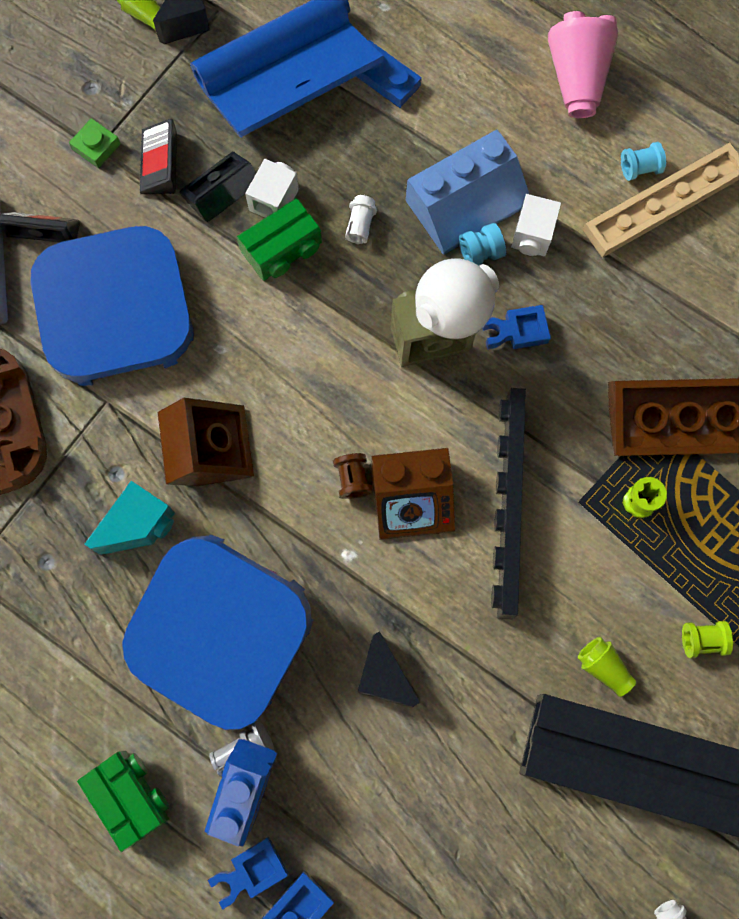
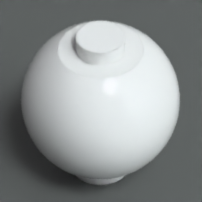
(456, 298)

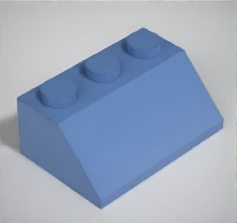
(468, 190)

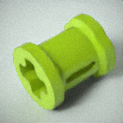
(649, 488)
(707, 639)

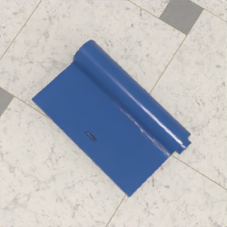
(284, 64)

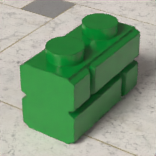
(280, 240)
(124, 799)

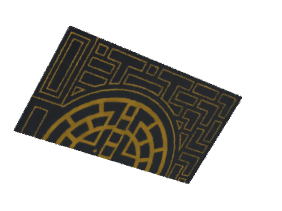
(687, 539)

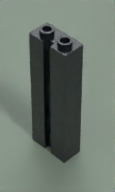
(633, 763)

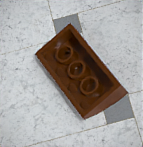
(674, 416)

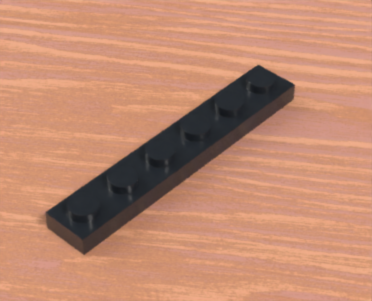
(508, 518)

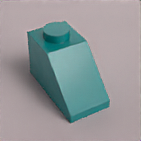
(132, 522)

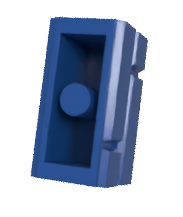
(240, 792)

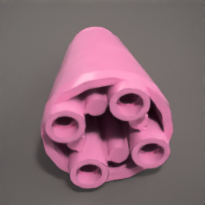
(582, 59)

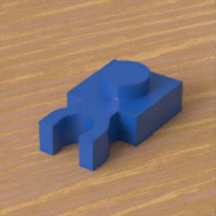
(522, 327)
(255, 871)

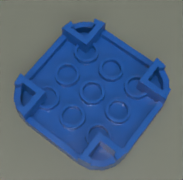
(111, 304)
(216, 632)

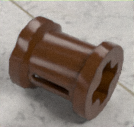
(352, 475)

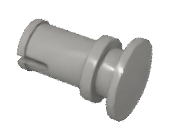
(258, 735)

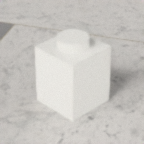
(271, 188)
(535, 225)

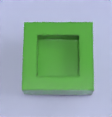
(94, 143)

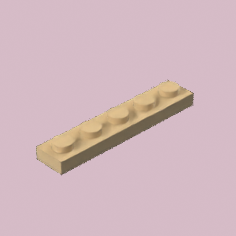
(663, 200)

